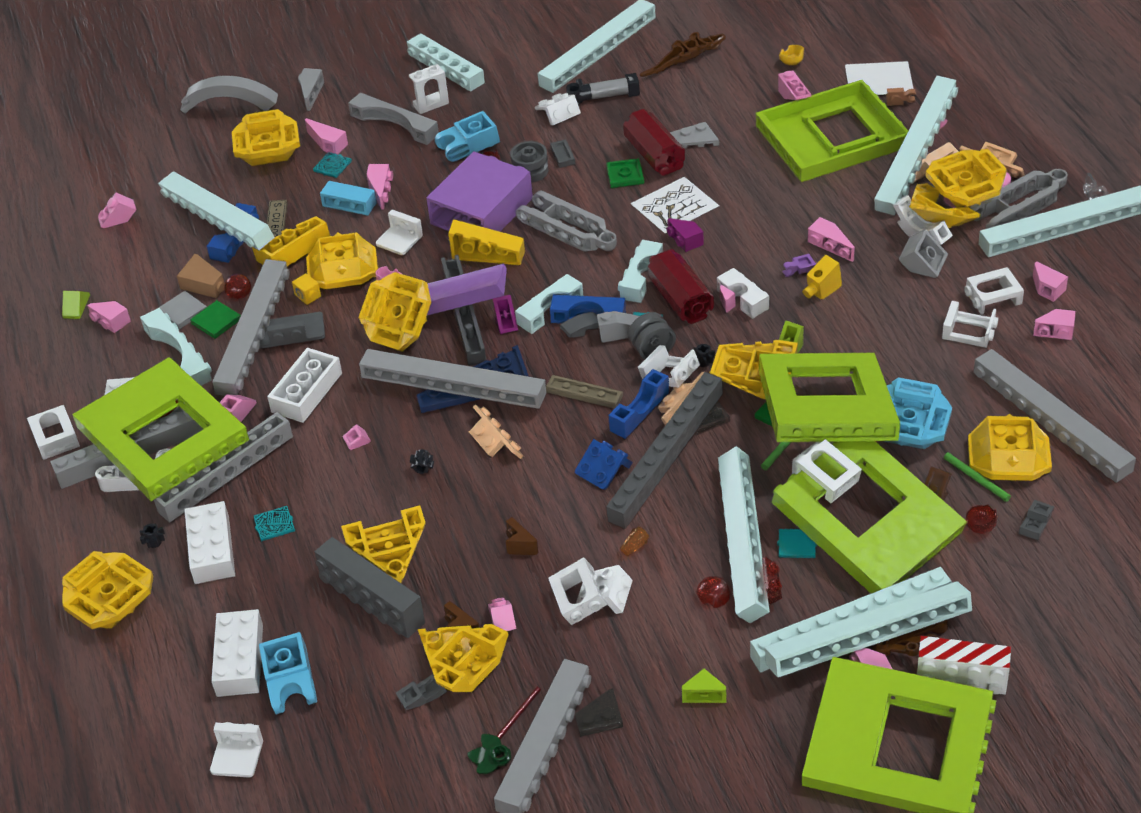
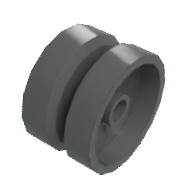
(532, 157)
(649, 332)

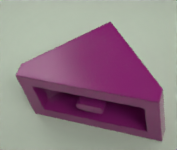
(504, 314)

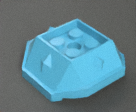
(921, 412)

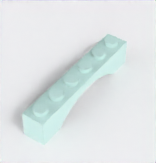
(160, 328)

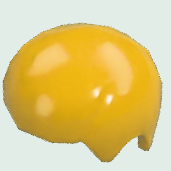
(793, 55)

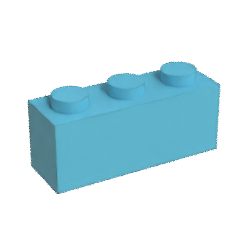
(348, 198)

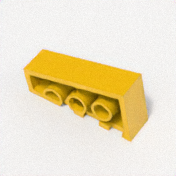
(293, 243)
(484, 244)

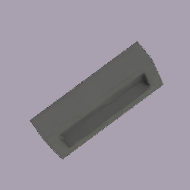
(562, 153)

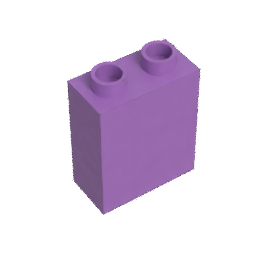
(480, 193)

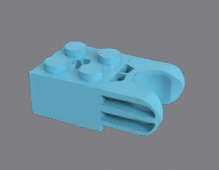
(468, 136)
(287, 670)

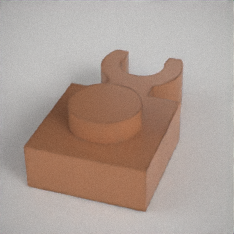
(897, 96)

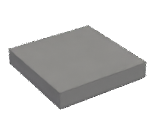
(182, 308)

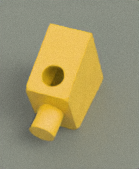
(823, 278)

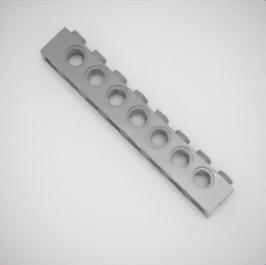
(262, 441)

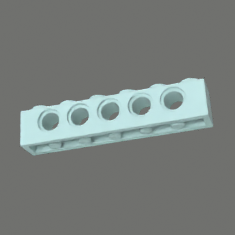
(454, 66)

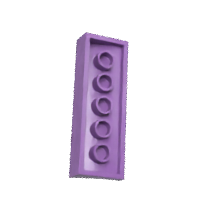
(467, 289)

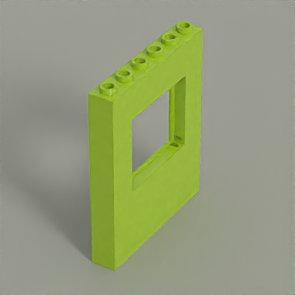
(808, 150)
(143, 402)
(829, 417)
(892, 546)
(852, 728)

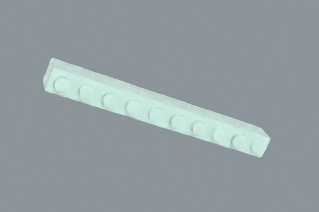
(596, 45)
(916, 144)
(216, 210)
(1061, 222)
(743, 535)
(908, 588)
(867, 629)

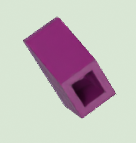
(685, 233)

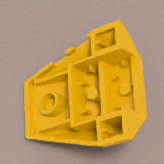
(739, 363)

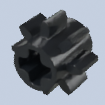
(704, 354)
(421, 461)
(152, 535)

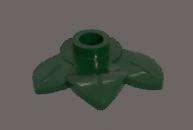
(487, 755)

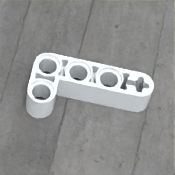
(112, 479)

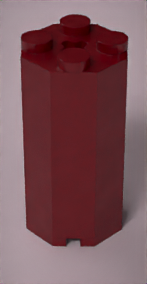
(654, 142)
(680, 286)

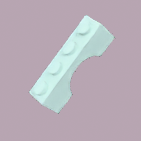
(633, 284)
(531, 314)

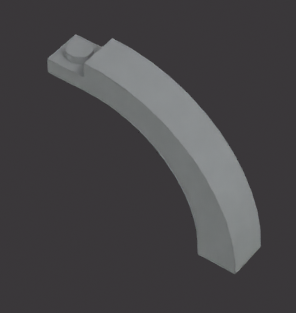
(229, 87)

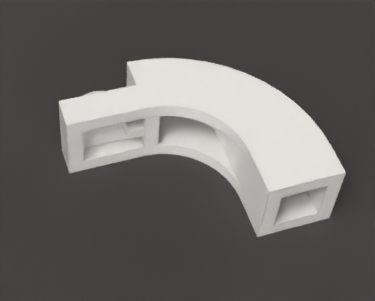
(913, 223)

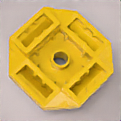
(265, 137)
(967, 176)
(342, 261)
(395, 310)
(1009, 449)
(105, 588)

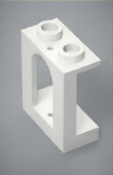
(432, 101)
(1011, 289)
(972, 319)
(681, 366)
(58, 443)
(836, 487)
(570, 577)

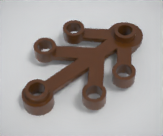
(911, 639)

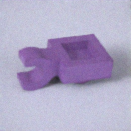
(801, 264)

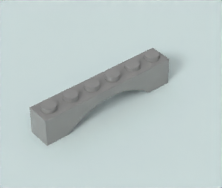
(370, 108)

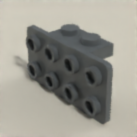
(294, 330)

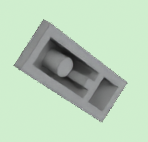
(311, 84)
(614, 325)

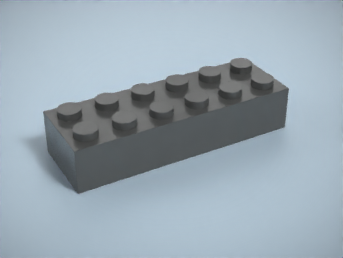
(370, 587)

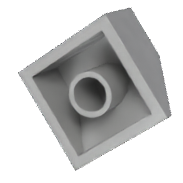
(923, 255)

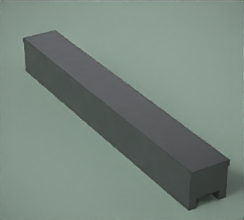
(466, 319)

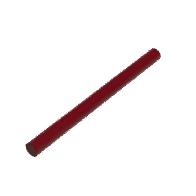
(518, 712)

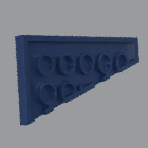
(505, 362)

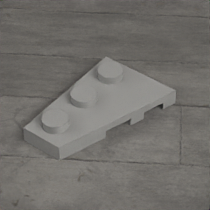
(696, 135)

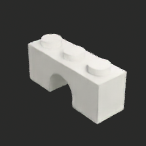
(752, 299)

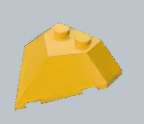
(925, 205)
(388, 544)
(463, 654)

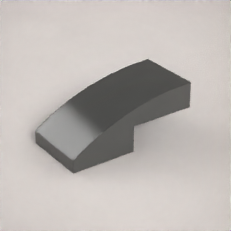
(579, 324)
(1036, 520)
(420, 694)

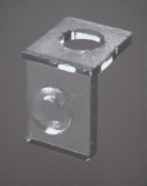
(1090, 187)

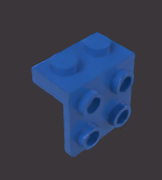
(601, 464)

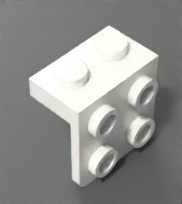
(559, 107)
(402, 234)
(613, 587)
(236, 749)

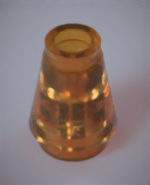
(635, 540)

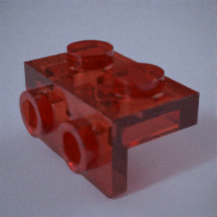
(772, 580)

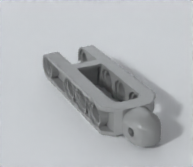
(1045, 197)
(554, 210)

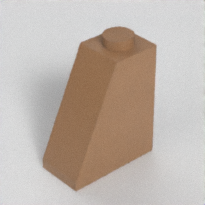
(201, 278)

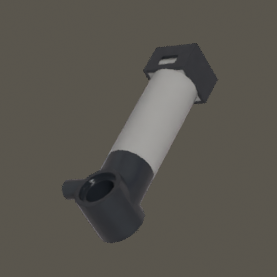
(583, 92)

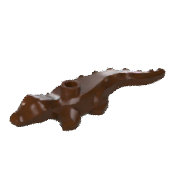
(685, 51)

